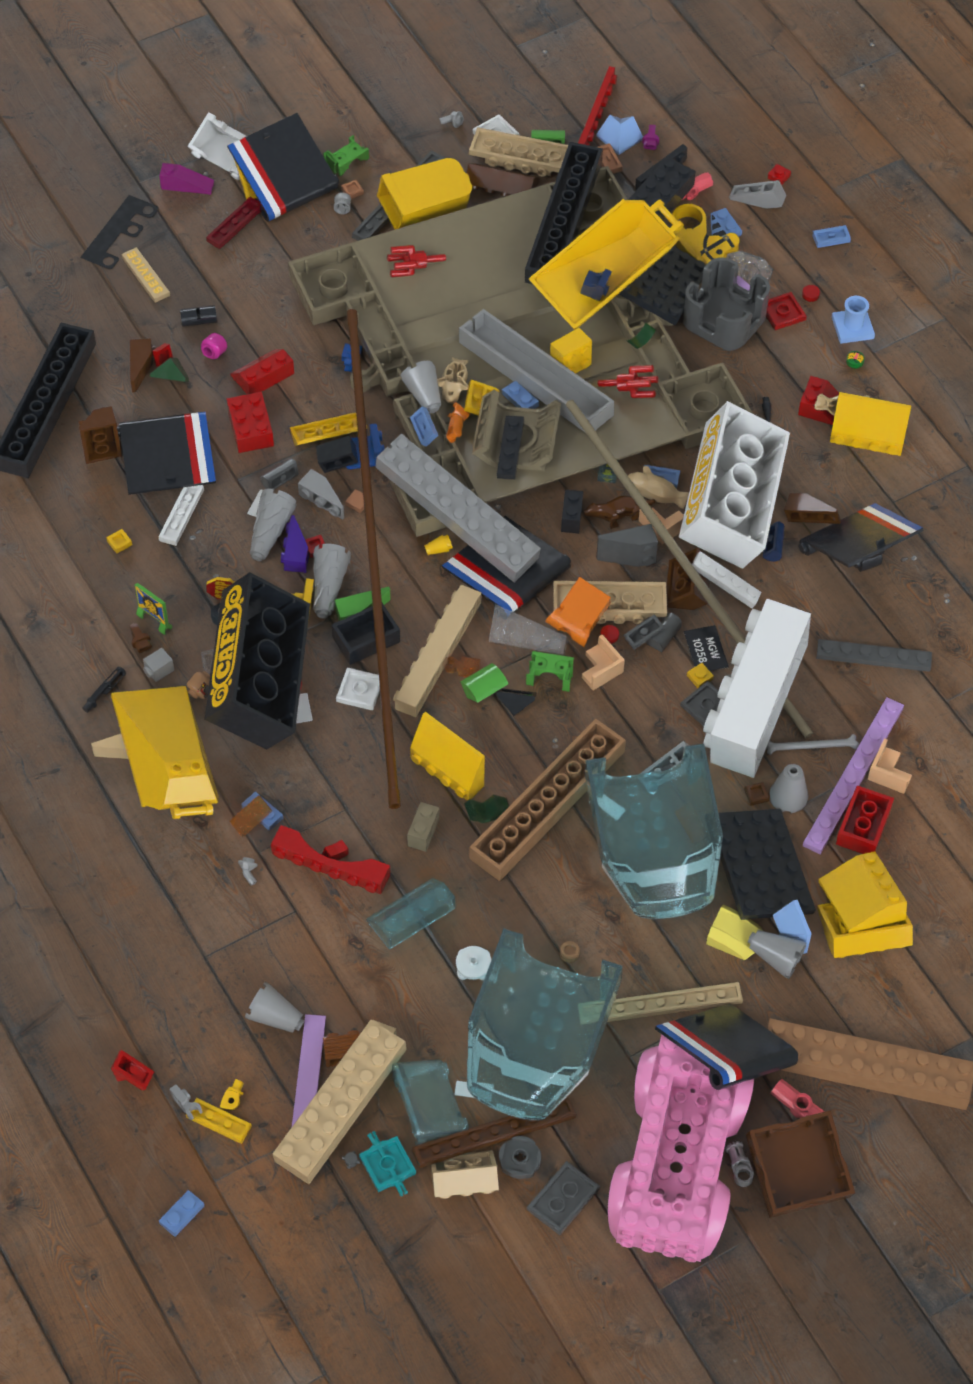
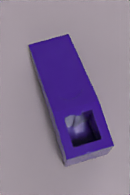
(296, 549)

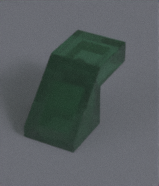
(488, 810)

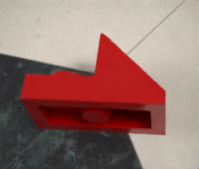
(130, 1069)

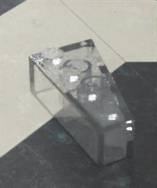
(523, 633)

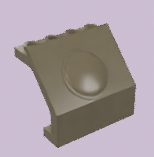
(537, 435)

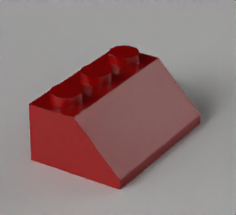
(264, 371)

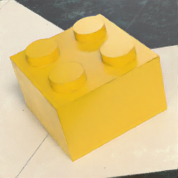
(573, 350)

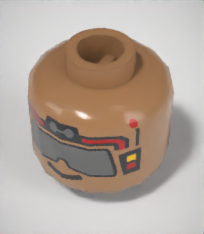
(199, 685)

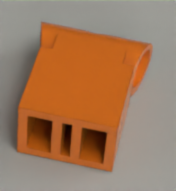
(580, 611)

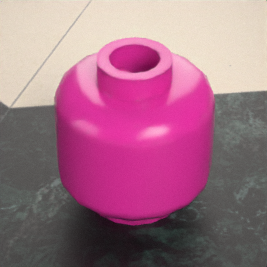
(213, 346)

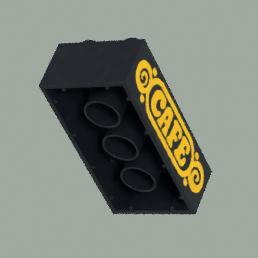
(257, 661)

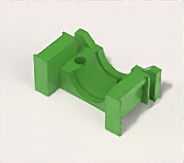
(341, 159)
(556, 664)

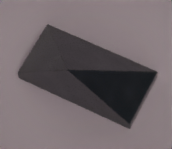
(515, 699)

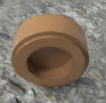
(569, 951)

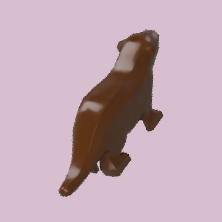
(615, 509)

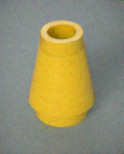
(438, 545)

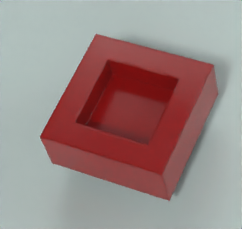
(779, 173)
(162, 354)
(313, 542)

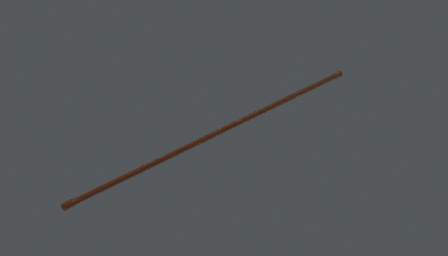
(393, 791)

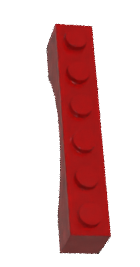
(366, 874)

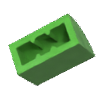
(556, 136)
(484, 683)

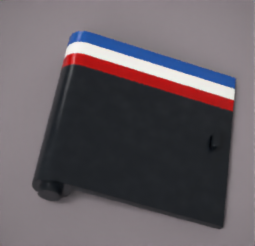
(284, 167)
(166, 452)
(860, 535)
(499, 589)
(730, 1045)

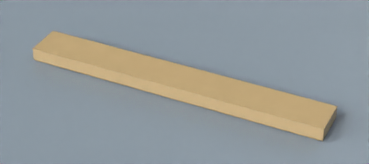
(675, 1001)

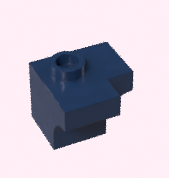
(596, 284)

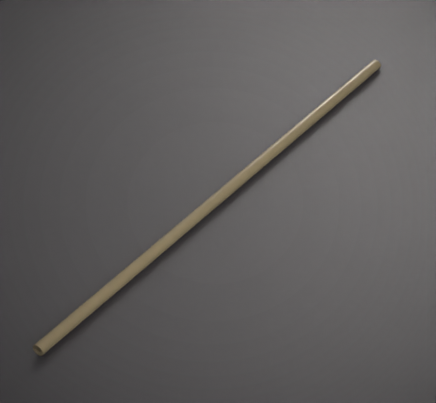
(673, 547)

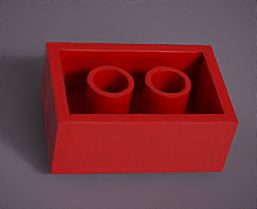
(250, 422)
(864, 820)

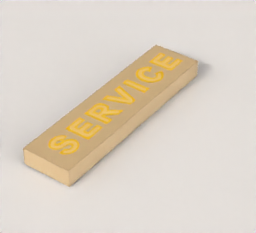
(145, 275)

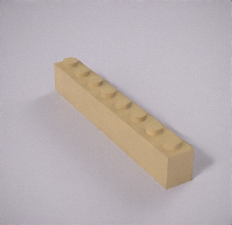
(435, 654)

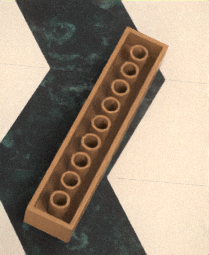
(544, 801)
(877, 1065)

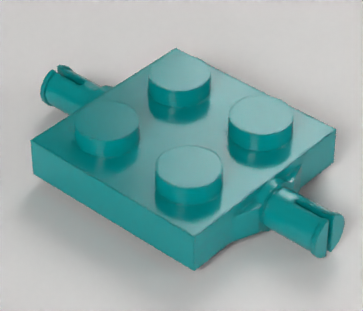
(387, 1163)

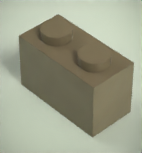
(423, 826)

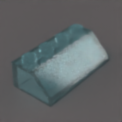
(412, 912)

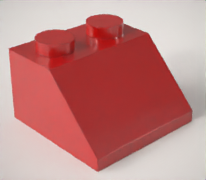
(807, 404)

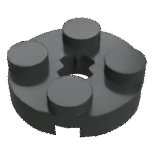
(526, 1167)

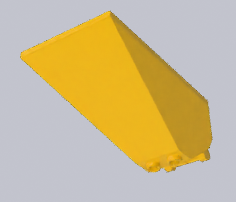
(622, 241)
(165, 750)

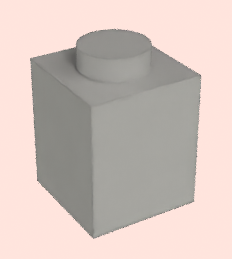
(158, 665)

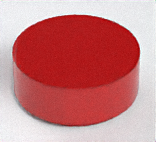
(811, 293)
(611, 633)

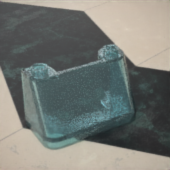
(428, 1099)

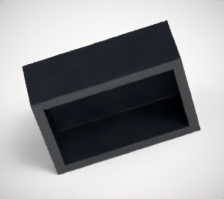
(357, 634)

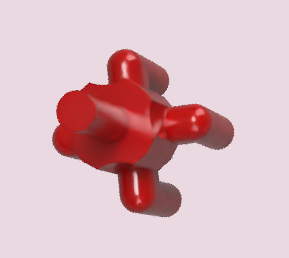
(411, 260)
(632, 381)

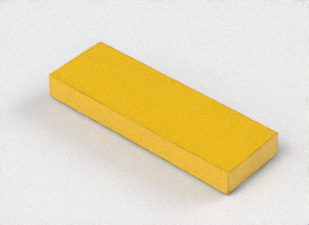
(221, 1121)

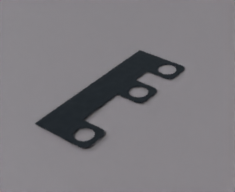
(117, 224)

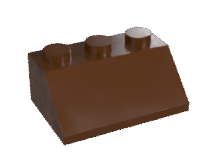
(100, 436)
(680, 589)

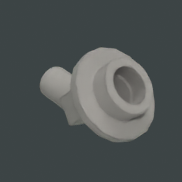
(455, 117)
(247, 865)

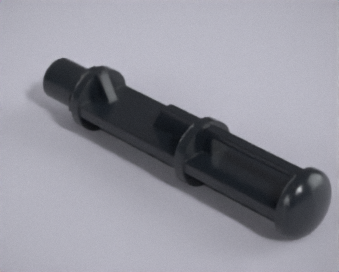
(104, 688)

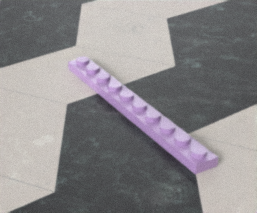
(853, 776)

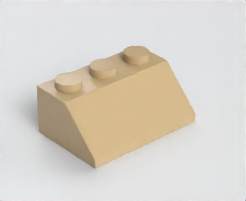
(465, 1175)

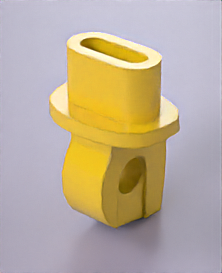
(232, 1092)

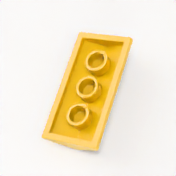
(324, 429)

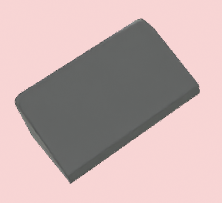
(644, 632)

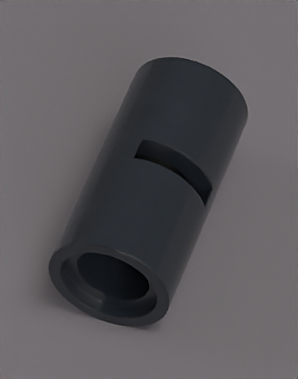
(198, 315)

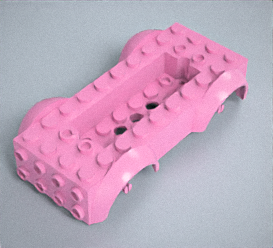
(649, 1202)

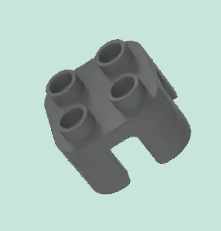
(723, 309)

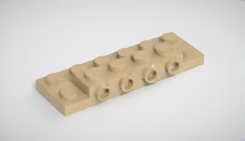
(518, 152)
(628, 599)

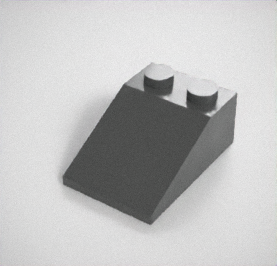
(629, 546)

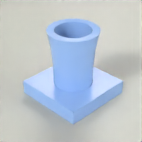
(854, 322)

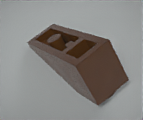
(140, 361)
(809, 510)

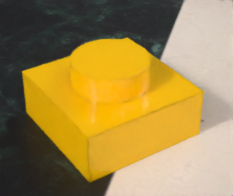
(119, 541)
(700, 675)

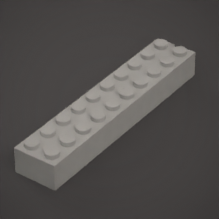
(534, 369)
(458, 508)

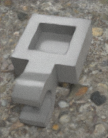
(182, 1098)

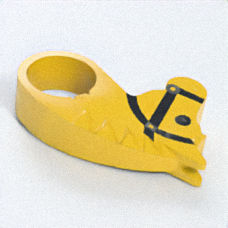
(696, 240)

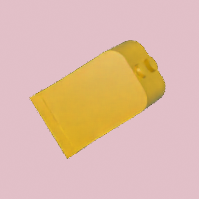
(424, 192)

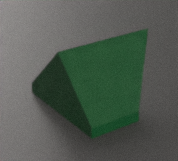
(171, 370)

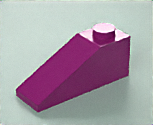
(179, 178)

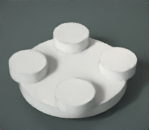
(472, 963)

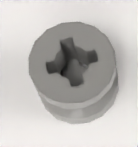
(342, 203)

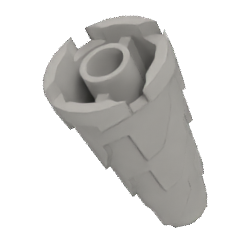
(272, 515)
(329, 570)

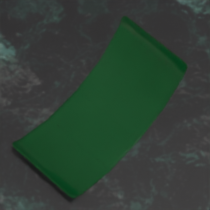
(642, 337)

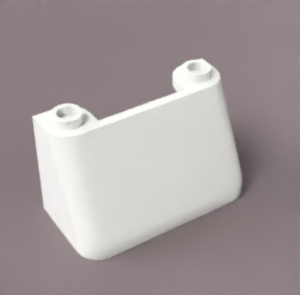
(212, 141)

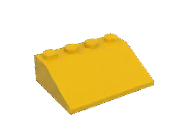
(870, 423)
(448, 757)
(864, 893)
(864, 941)

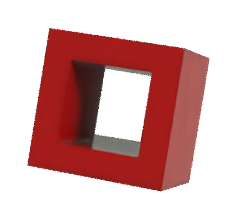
(336, 851)

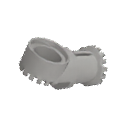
(739, 1163)

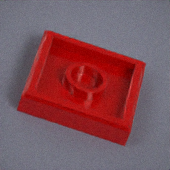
(784, 311)

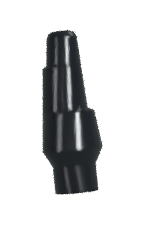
(766, 406)

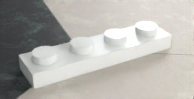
(180, 514)
(726, 579)

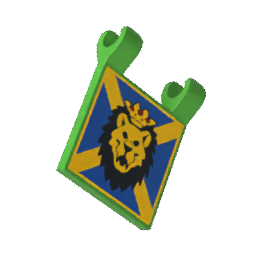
(152, 605)

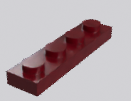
(234, 223)

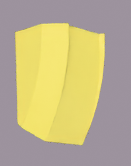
(732, 933)

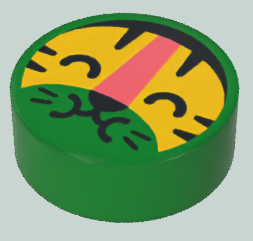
(855, 359)

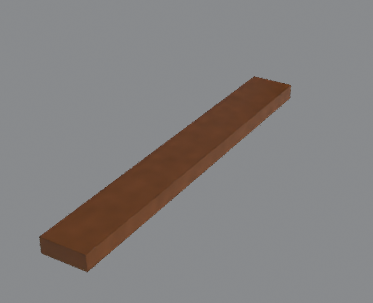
(487, 1135)

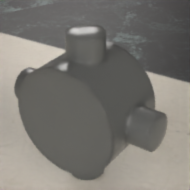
(351, 1159)

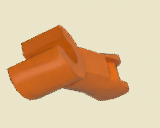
(457, 419)

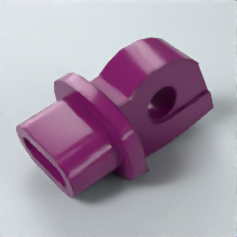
(650, 140)

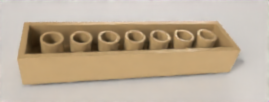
(339, 1101)

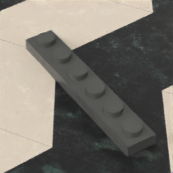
(874, 655)

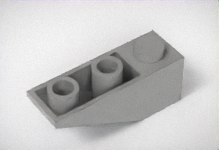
(319, 491)

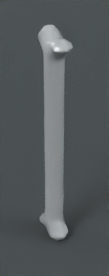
(850, 742)

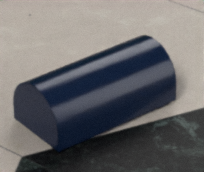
(774, 542)

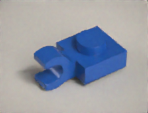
(346, 357)

